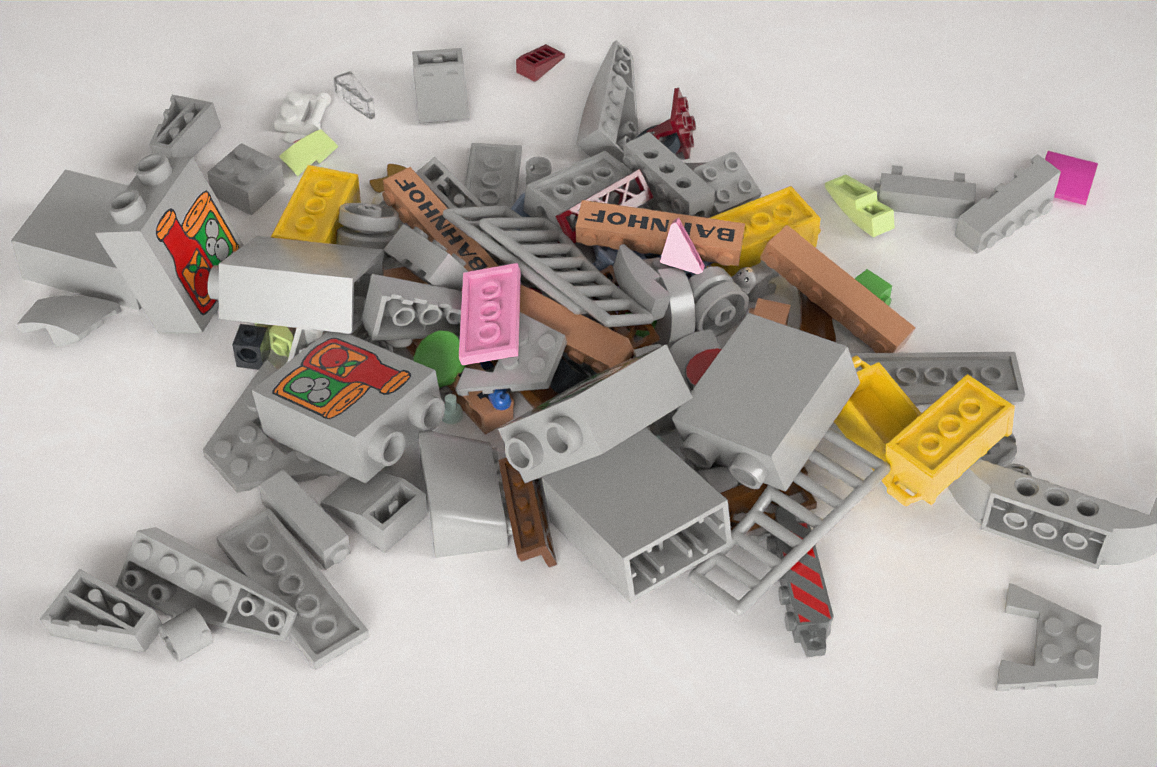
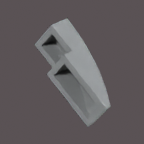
(640, 282)

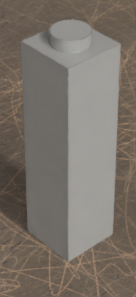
(305, 519)

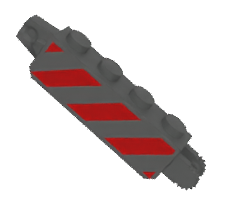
(803, 590)

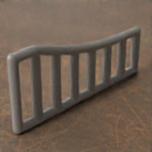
(473, 230)
(562, 280)
(799, 545)

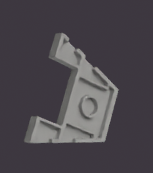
(531, 370)
(1064, 645)

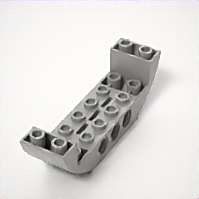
(1054, 516)

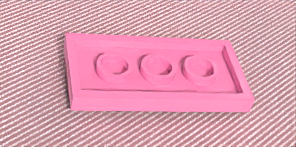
(490, 314)

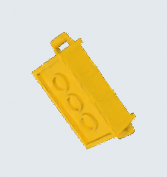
(315, 205)
(767, 218)
(876, 411)
(946, 440)

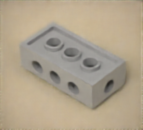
(669, 179)
(573, 184)

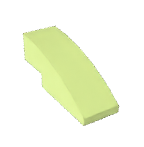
(861, 205)

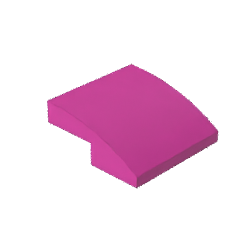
(1075, 177)

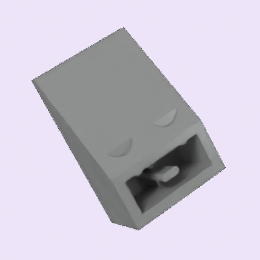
(440, 85)
(379, 509)

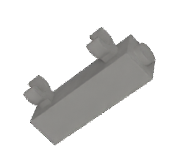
(925, 195)

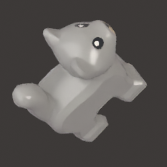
(755, 280)

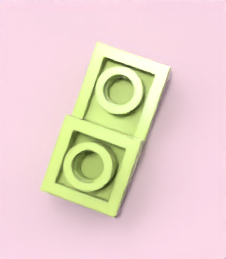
(310, 148)
(280, 338)

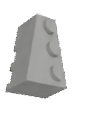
(185, 127)
(426, 258)
(100, 615)

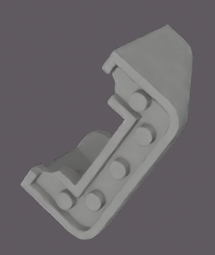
(462, 494)

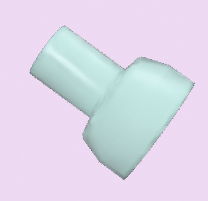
(453, 411)

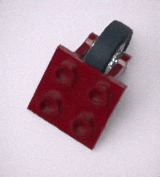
(678, 130)

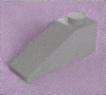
(447, 186)

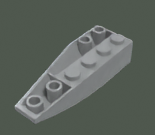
(611, 106)
(180, 577)

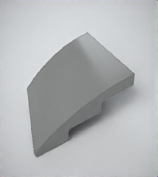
(67, 317)

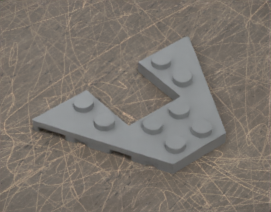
(247, 455)

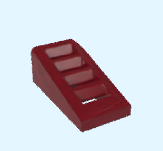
(538, 62)

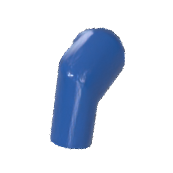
(500, 399)

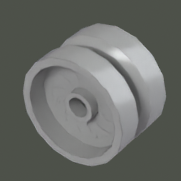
(366, 225)
(717, 300)

